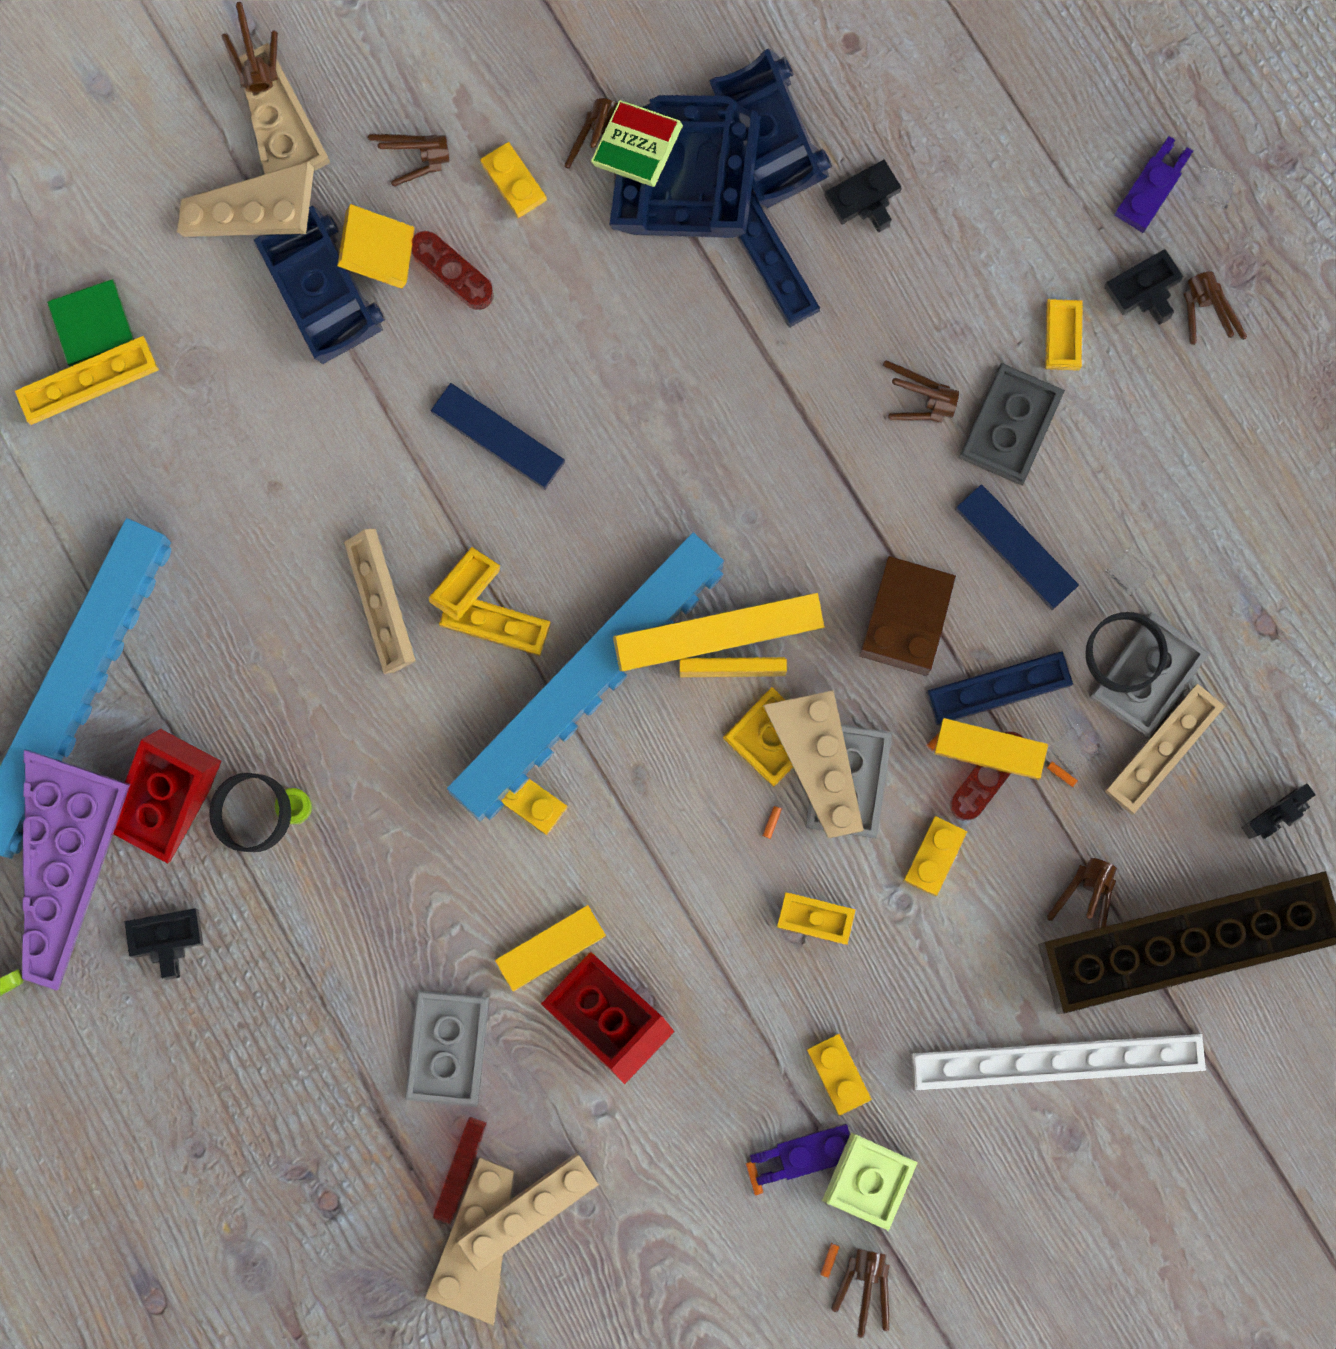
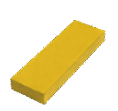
(501, 627)
(733, 667)
(991, 749)
(550, 948)

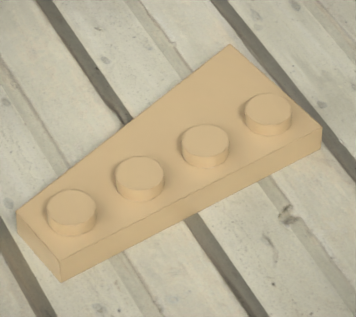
(281, 124)
(251, 207)
(817, 749)
(456, 1280)

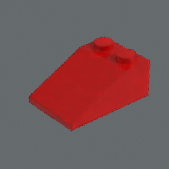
(165, 793)
(608, 1017)

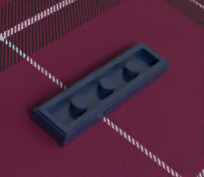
(776, 267)
(498, 436)
(1017, 547)
(1000, 688)

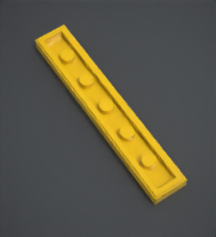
(718, 632)

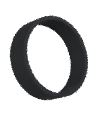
(1151, 626)
(216, 806)

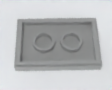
(1137, 664)
(868, 761)
(447, 1048)

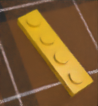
(86, 380)

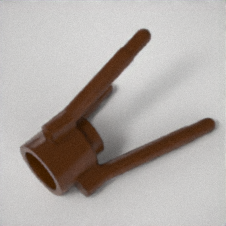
(256, 74)
(598, 122)
(432, 150)
(1208, 292)
(940, 396)
(1099, 880)
(869, 1268)

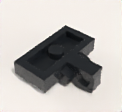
(865, 195)
(1146, 286)
(1288, 810)
(164, 938)

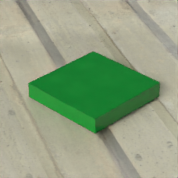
(90, 321)

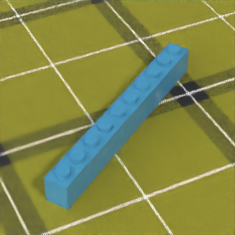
(81, 666)
(583, 681)

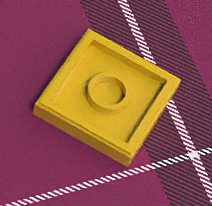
(376, 246)
(758, 742)

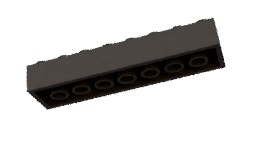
(1190, 943)

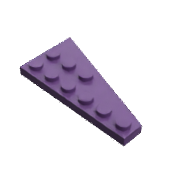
(64, 847)

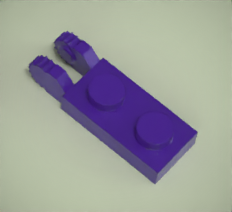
(1152, 188)
(804, 1154)

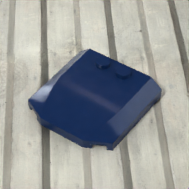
(705, 178)

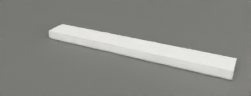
(1058, 1062)

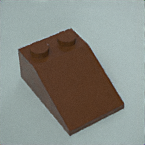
(908, 616)

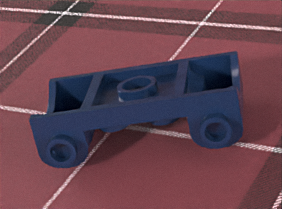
(784, 154)
(317, 291)

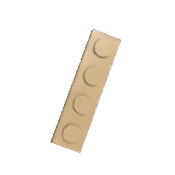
(379, 601)
(1164, 749)
(527, 1212)

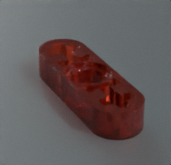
(477, 279)
(979, 803)
(459, 1170)

